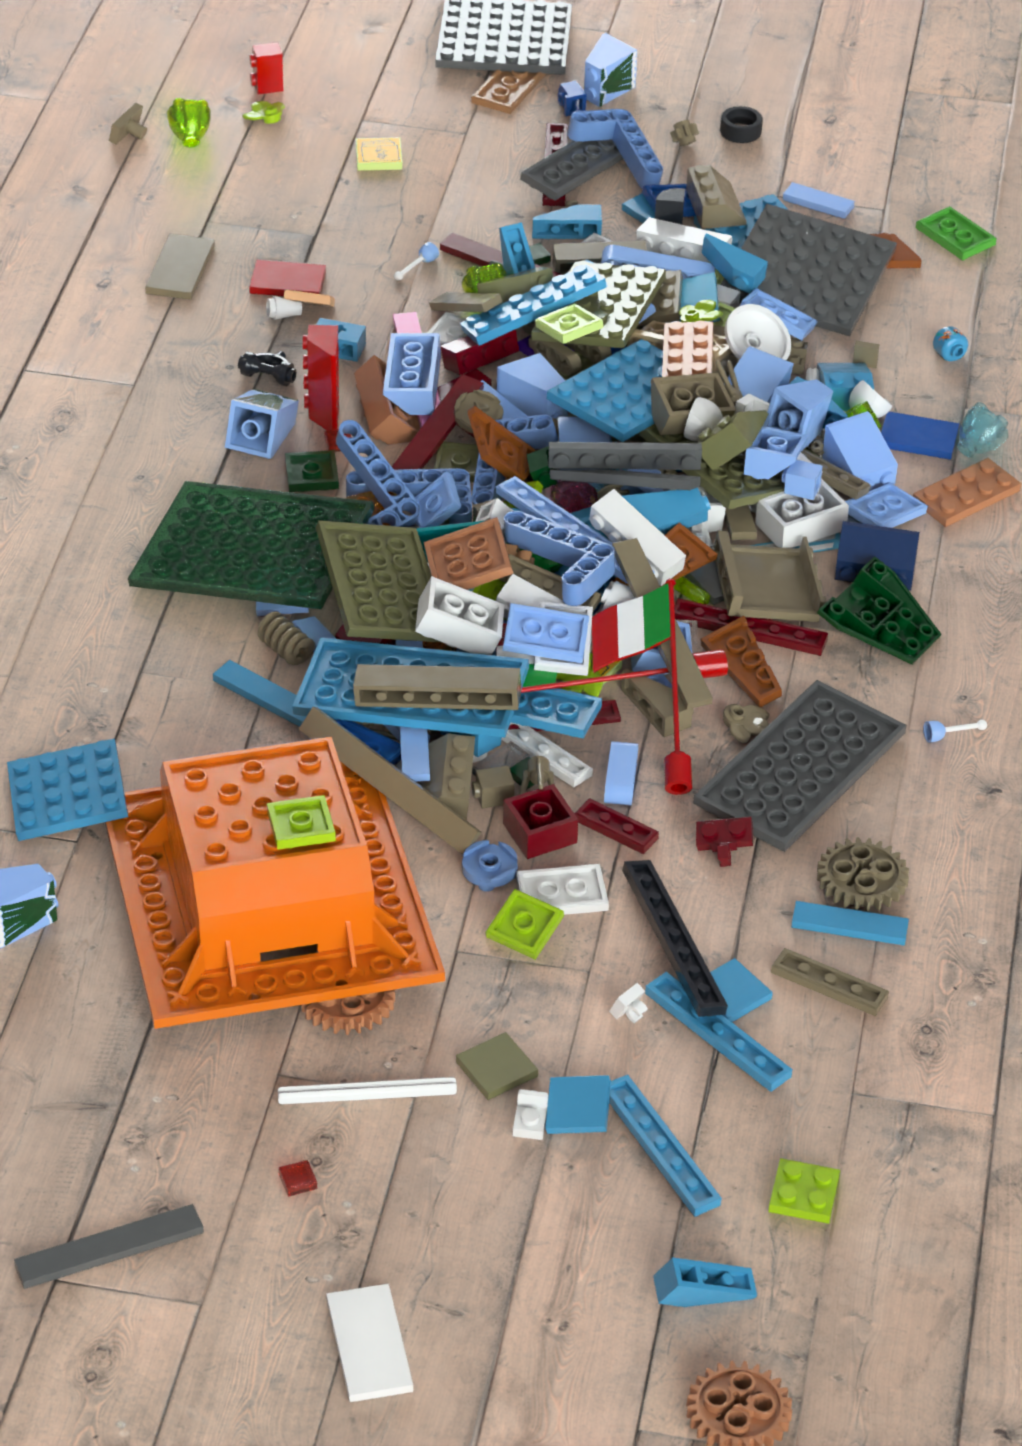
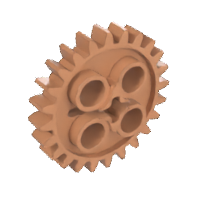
(351, 1011)
(758, 1410)

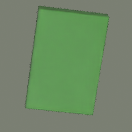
(956, 233)

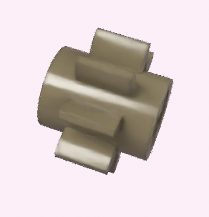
(684, 132)

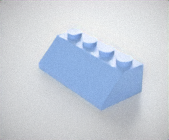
(413, 371)

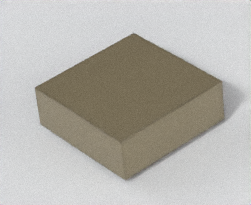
(866, 353)

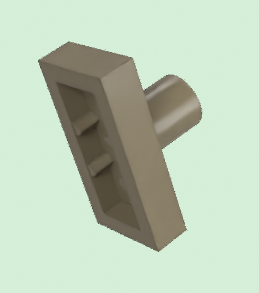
(127, 124)

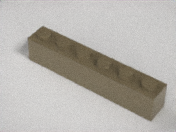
(437, 687)

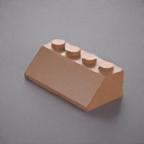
(384, 417)

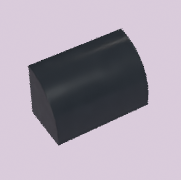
(670, 205)

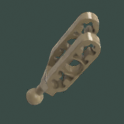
(563, 357)

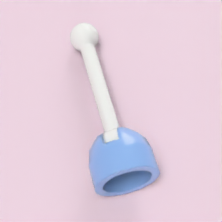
(427, 253)
(935, 730)

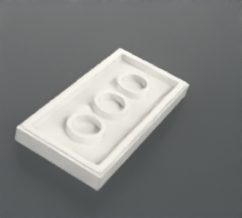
(369, 1342)

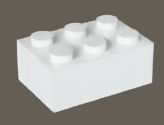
(791, 517)
(459, 617)

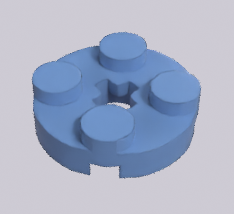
(489, 876)

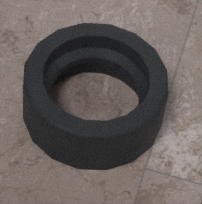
(741, 115)

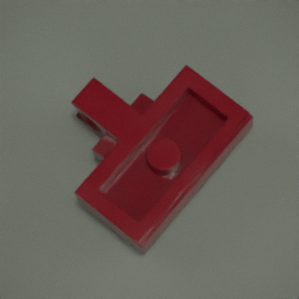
(724, 836)

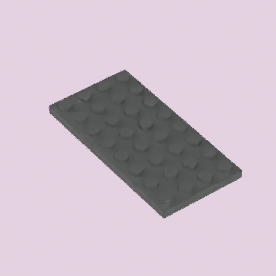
(800, 764)

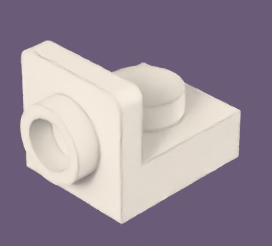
(530, 1114)

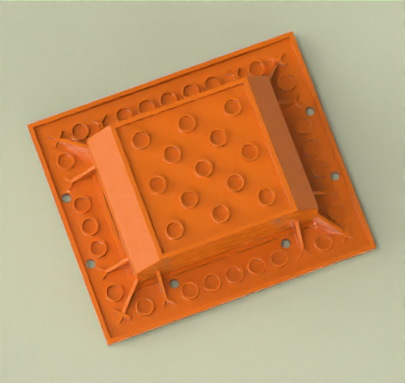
(216, 892)

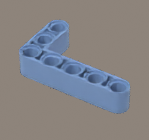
(626, 135)
(533, 430)
(418, 480)
(378, 485)
(589, 559)

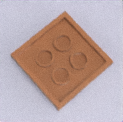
(470, 555)

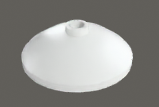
(757, 328)

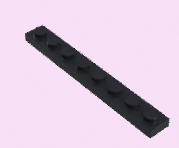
(675, 938)

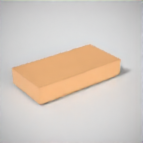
(310, 298)

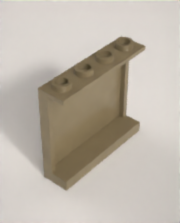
(768, 580)

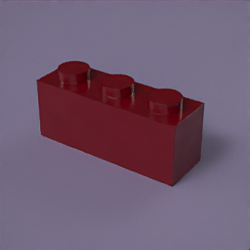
(465, 355)

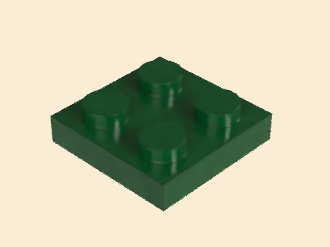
(311, 471)

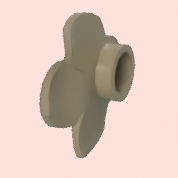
(745, 721)

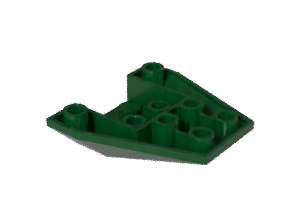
(882, 614)

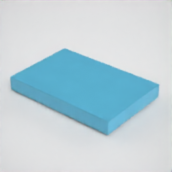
(698, 289)

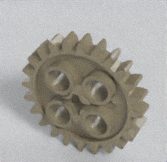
(862, 874)

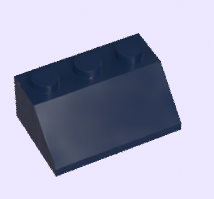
(890, 545)

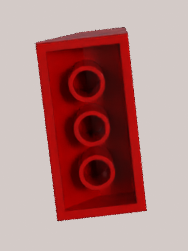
(322, 375)

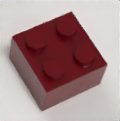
(540, 821)

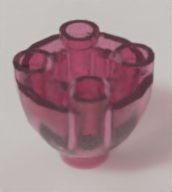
(573, 495)

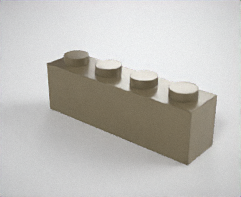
(568, 253)

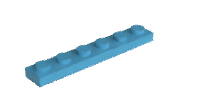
(720, 1034)
(662, 1147)

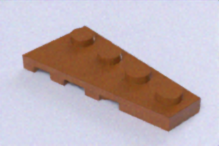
(696, 551)
(745, 661)

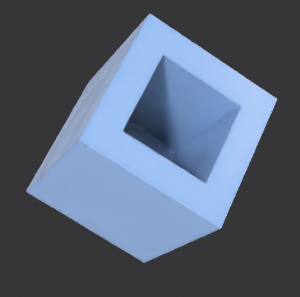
(802, 479)

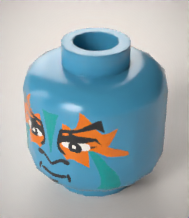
(950, 343)

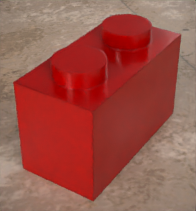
(267, 68)

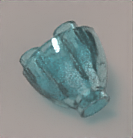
(981, 431)

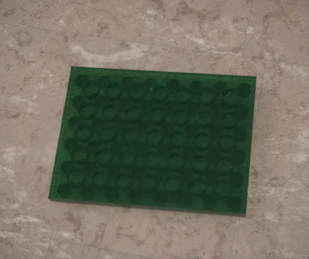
(244, 544)

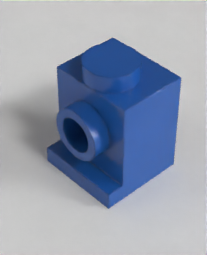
(571, 97)

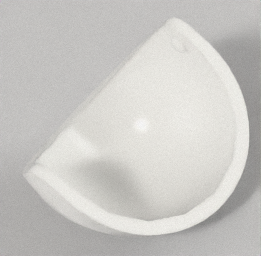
(863, 392)
(701, 416)

